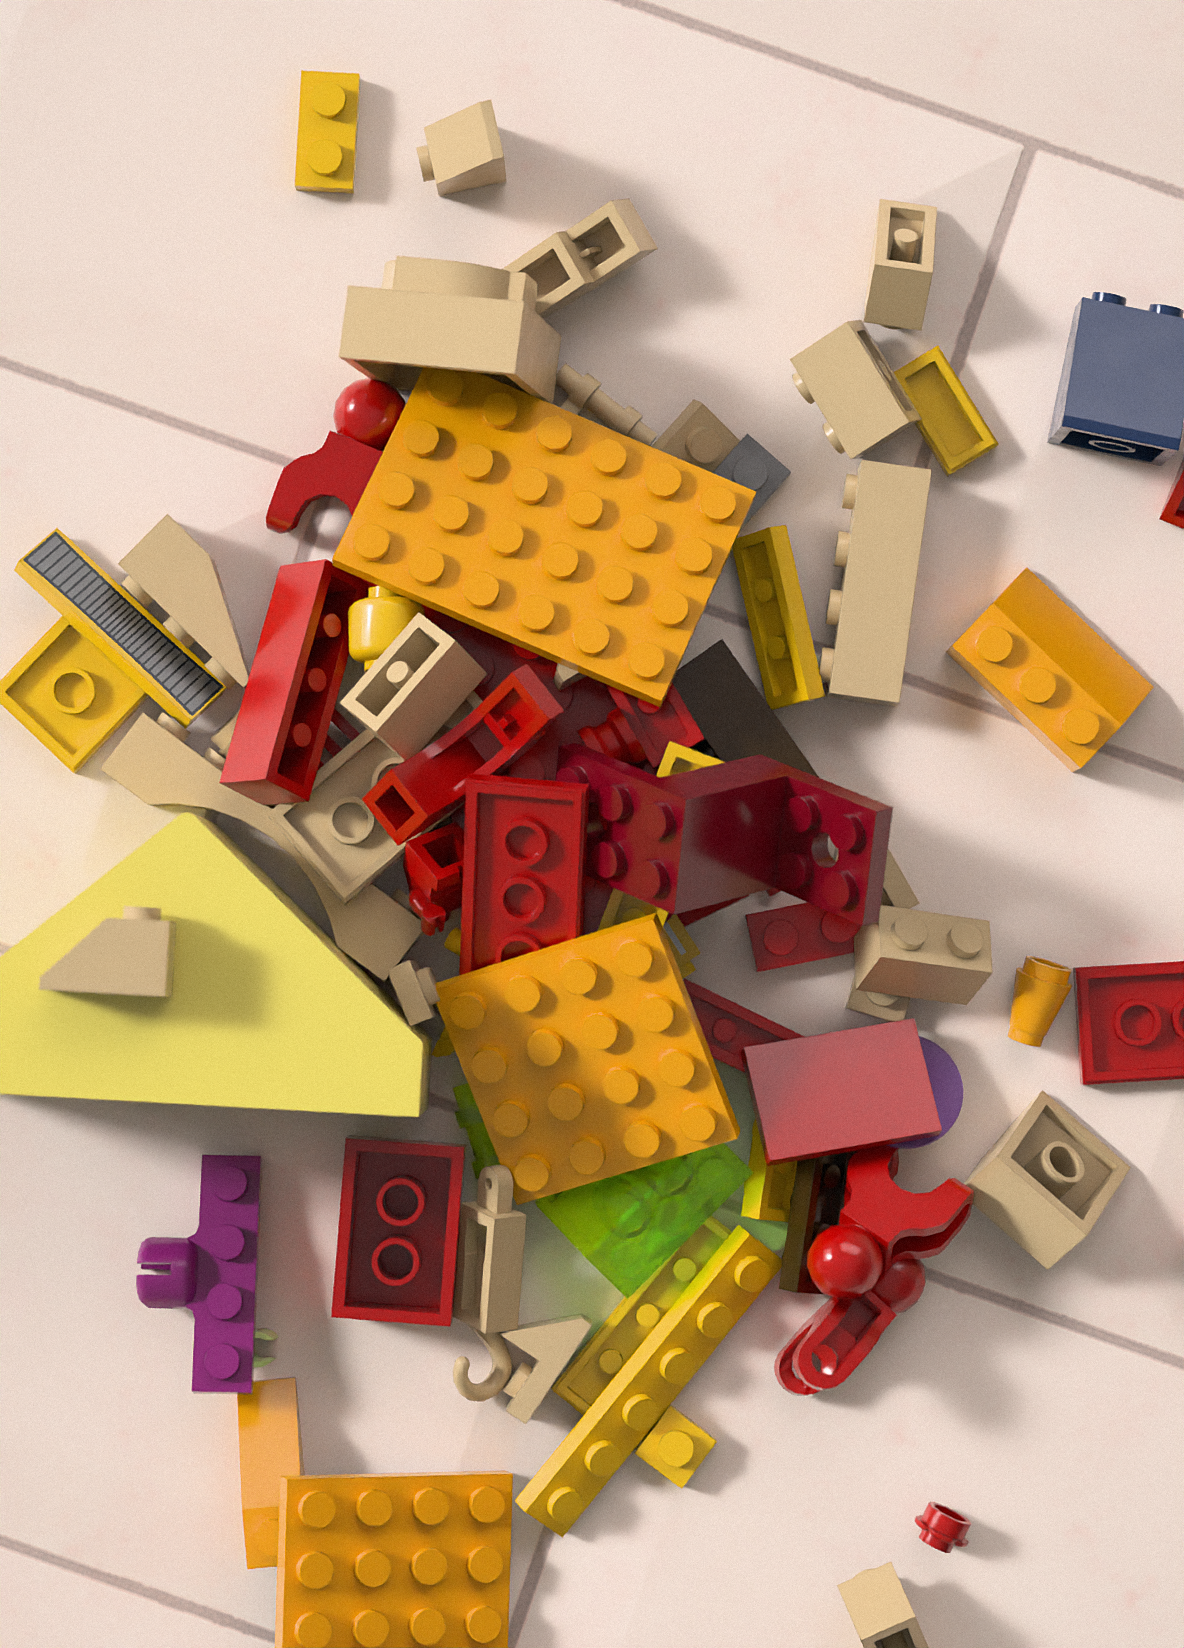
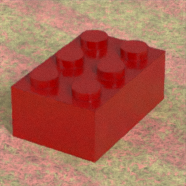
(398, 1230)

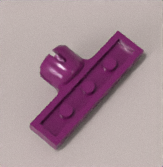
(214, 1274)

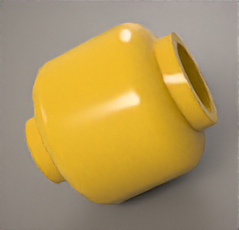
(377, 623)

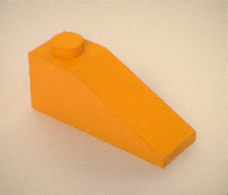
(268, 1449)

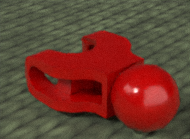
(345, 462)
(883, 1225)
(847, 1331)

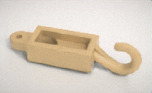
(489, 1277)

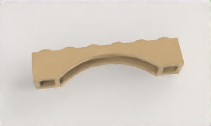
(168, 772)

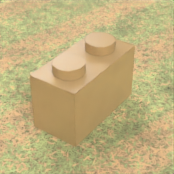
(853, 390)
(414, 687)
(923, 955)

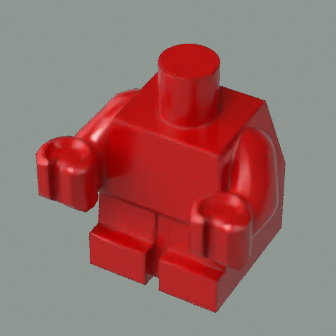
(435, 875)

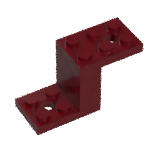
(730, 834)

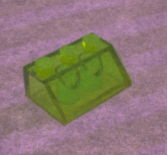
(645, 1215)

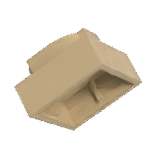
(451, 320)

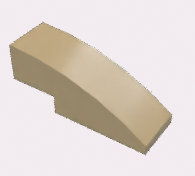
(585, 255)

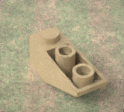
(187, 585)

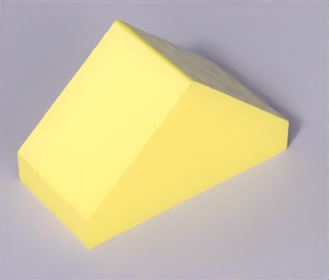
(256, 1005)

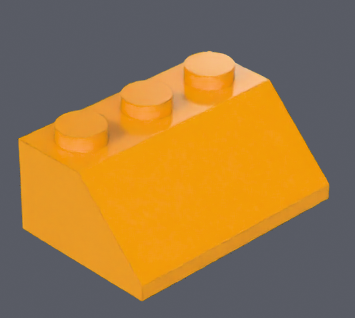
(1050, 670)

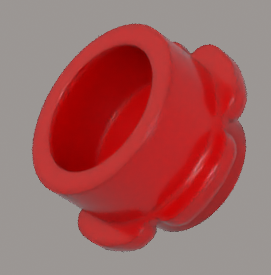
(943, 1527)

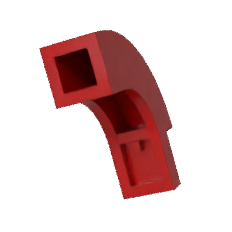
(482, 743)

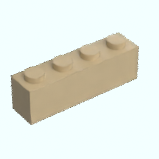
(877, 582)

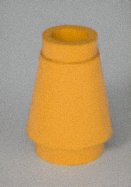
(1037, 998)

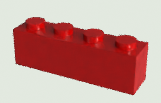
(293, 684)

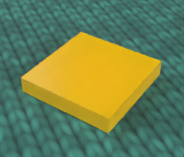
(69, 694)

